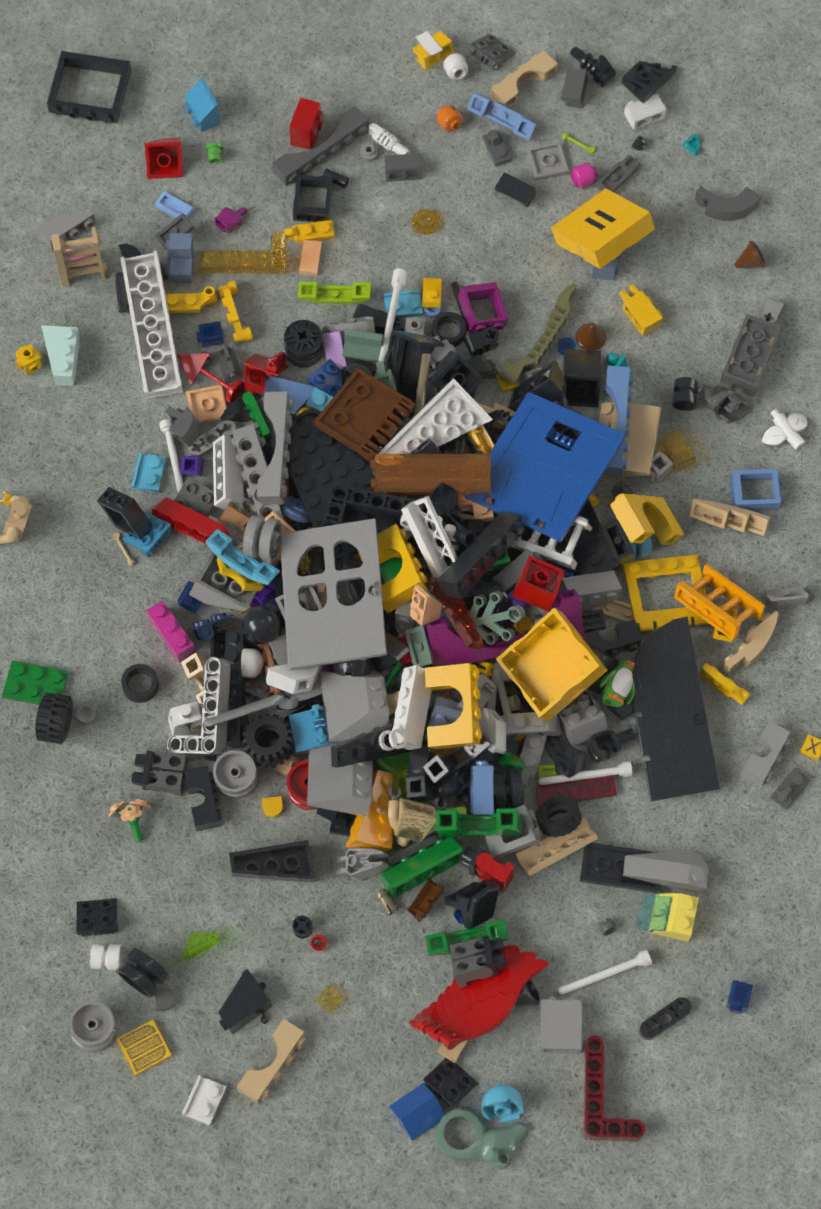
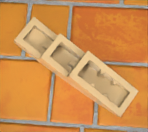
(730, 516)

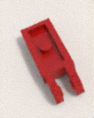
(254, 380)

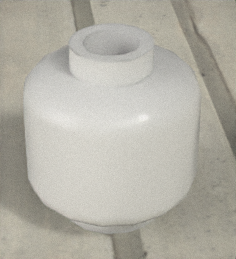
(455, 66)

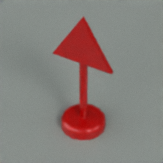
(194, 364)

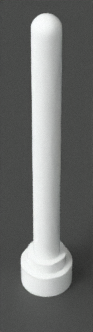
(165, 426)
(623, 769)
(642, 959)

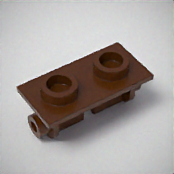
(423, 902)

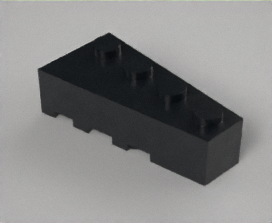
(275, 862)

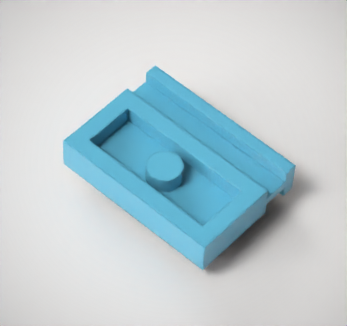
(408, 304)
(148, 472)

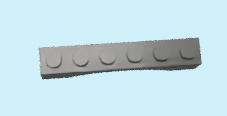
(272, 482)

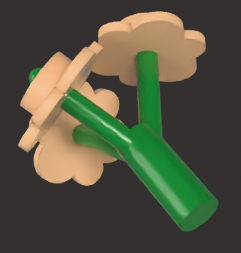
(130, 814)

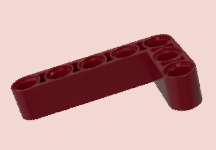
(598, 1098)

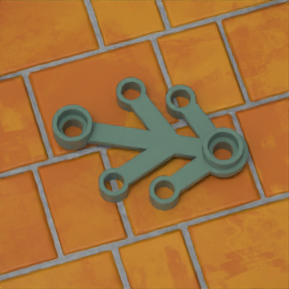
(490, 619)

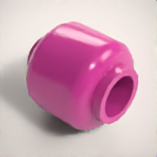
(584, 175)

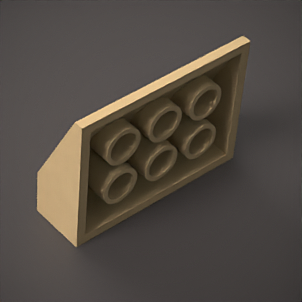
(641, 438)

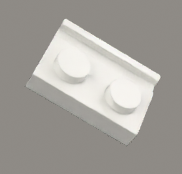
(204, 1100)

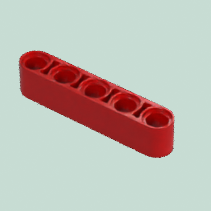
(187, 520)

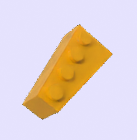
(374, 829)

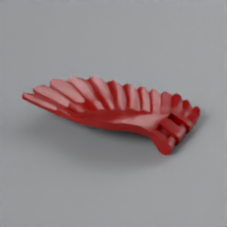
(480, 1005)

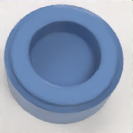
(432, 312)

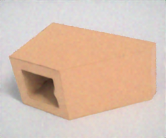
(424, 606)

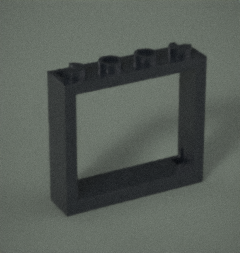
(92, 63)

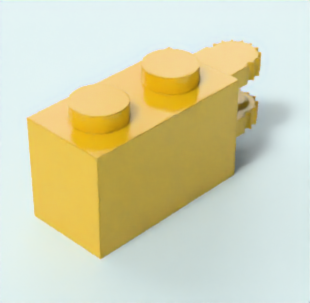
(641, 310)

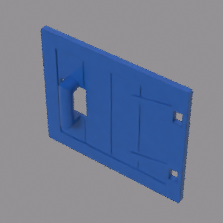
(541, 478)

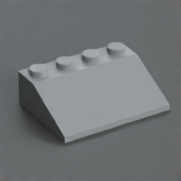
(219, 589)
(341, 788)

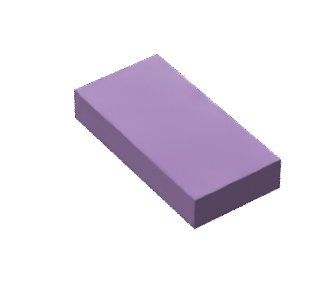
(334, 347)

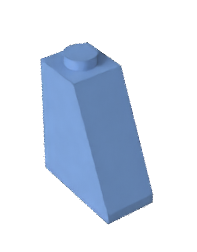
(297, 391)

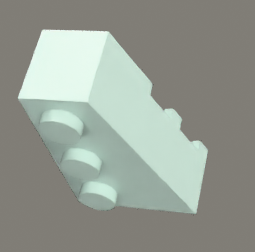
(62, 349)

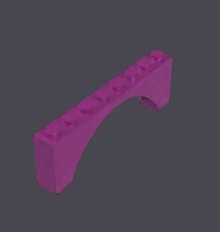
(449, 648)

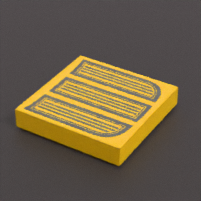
(144, 1047)

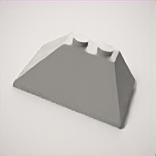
(353, 704)

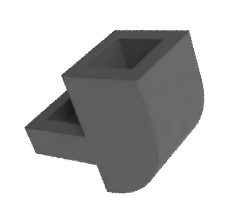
(186, 425)

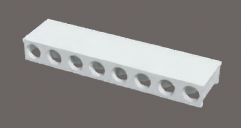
(151, 325)

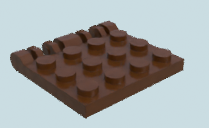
(361, 412)

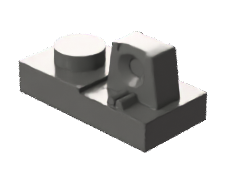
(496, 148)
(179, 225)
(790, 788)

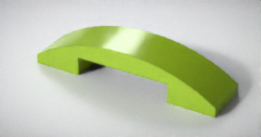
(334, 294)

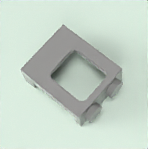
(499, 849)

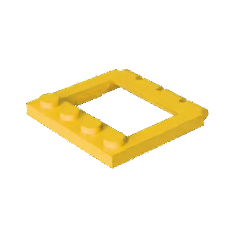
(652, 569)

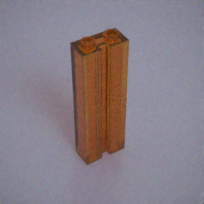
(423, 472)

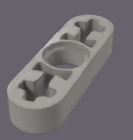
(213, 432)

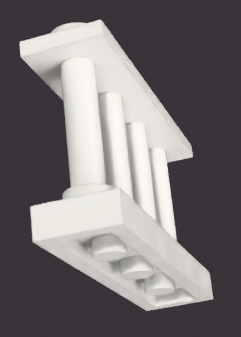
(548, 552)

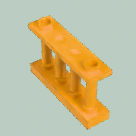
(712, 613)

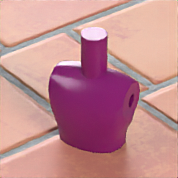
(229, 219)

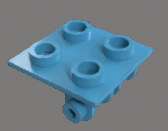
(158, 532)
(309, 729)

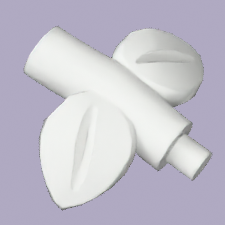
(786, 430)

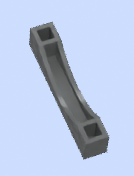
(292, 164)

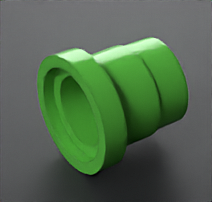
(214, 152)

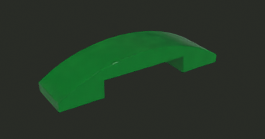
(440, 942)

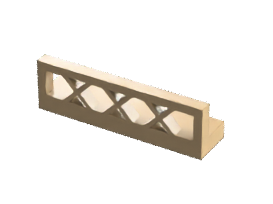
(554, 846)

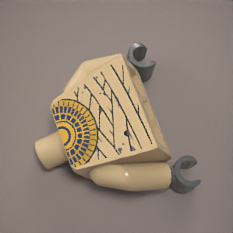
(412, 819)

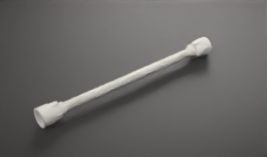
(398, 281)

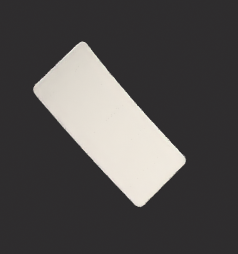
(428, 43)

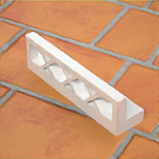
(427, 538)

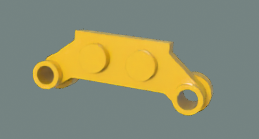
(227, 291)
(191, 301)

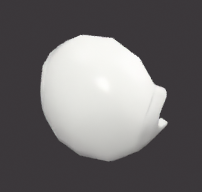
(251, 663)

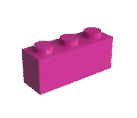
(170, 631)

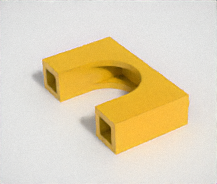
(644, 516)
(399, 590)
(466, 728)

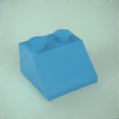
(202, 106)

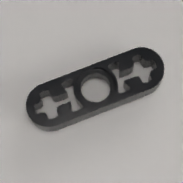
(680, 1015)

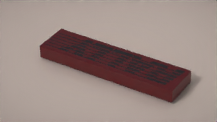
(578, 790)

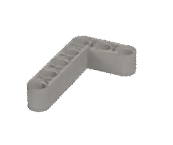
(210, 697)

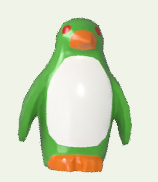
(619, 684)

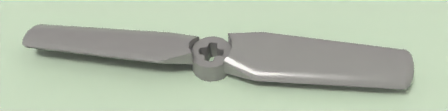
(284, 700)

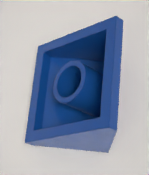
(417, 1111)

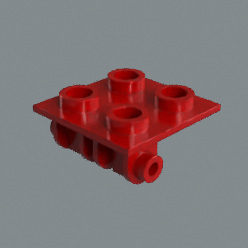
(272, 367)

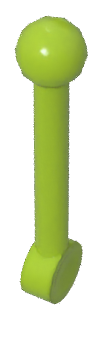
(591, 150)

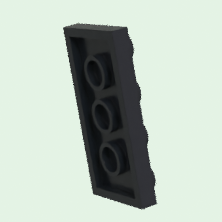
(605, 866)

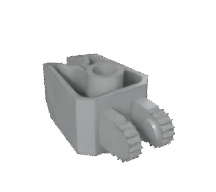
(361, 863)

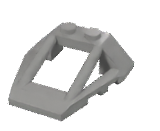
(520, 722)

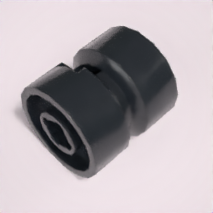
(684, 394)

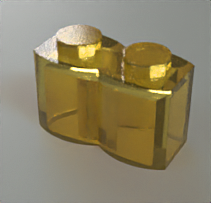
(677, 450)

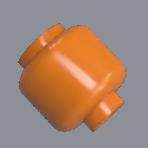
(449, 118)

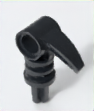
(601, 71)

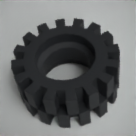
(497, 415)

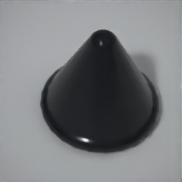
(528, 995)

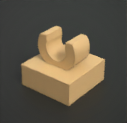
(285, 768)

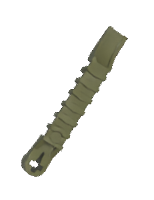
(557, 318)

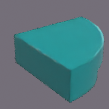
(692, 144)

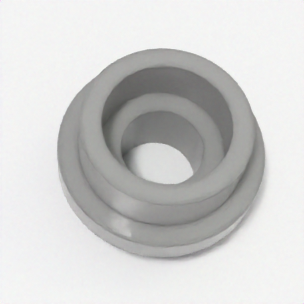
(369, 155)

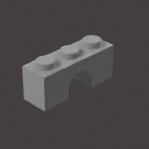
(758, 768)

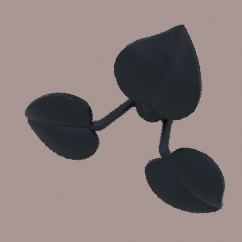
(444, 499)

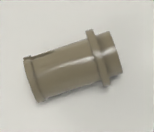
(386, 901)

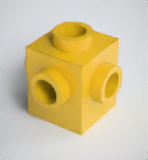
(28, 359)

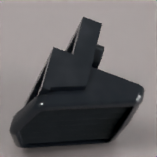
(475, 901)

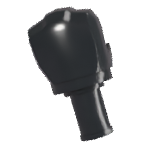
(608, 741)

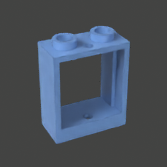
(759, 504)
(481, 787)

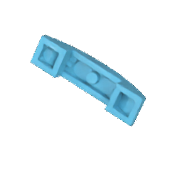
(234, 558)

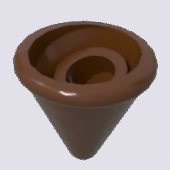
(751, 257)
(590, 336)

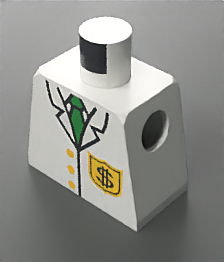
(185, 719)

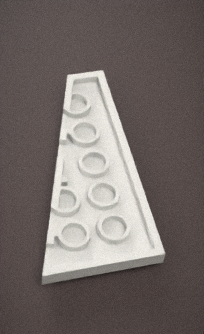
(441, 420)

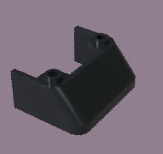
(405, 359)

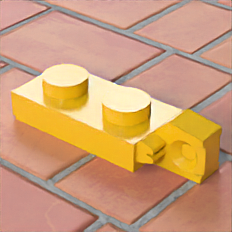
(311, 231)
(723, 684)

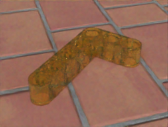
(248, 261)

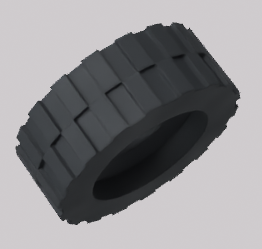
(561, 826)

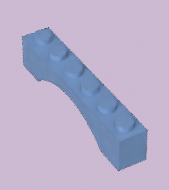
(617, 387)

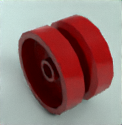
(298, 785)

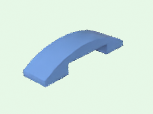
(502, 114)

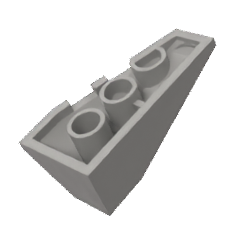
(672, 869)

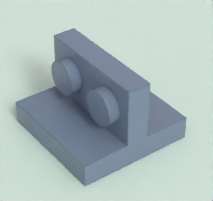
(443, 712)

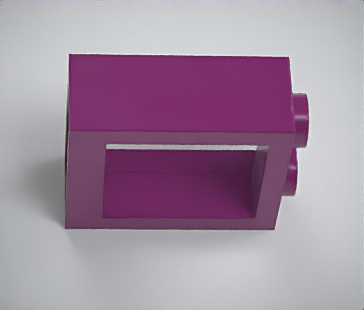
(479, 292)

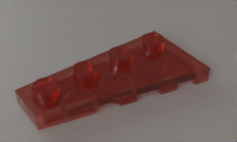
(458, 616)

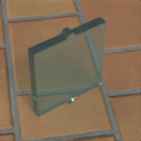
(653, 913)

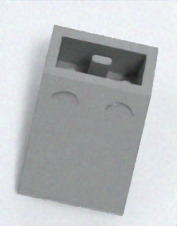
(582, 719)

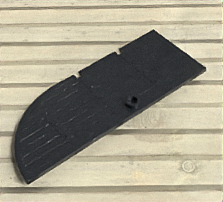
(673, 715)

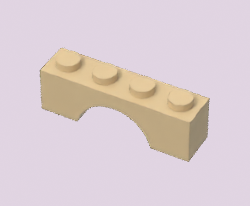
(540, 68)
(256, 1083)

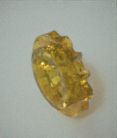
(431, 225)

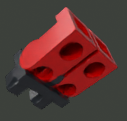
(487, 868)

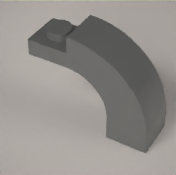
(728, 209)

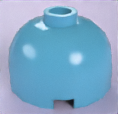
(502, 1102)

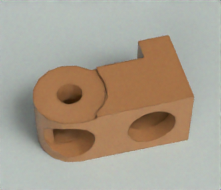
(236, 516)

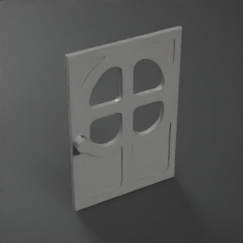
(336, 630)

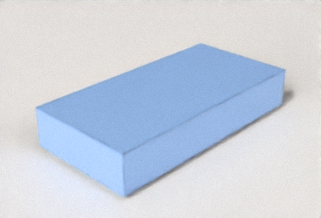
(173, 205)

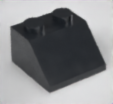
(456, 368)

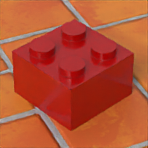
(306, 124)

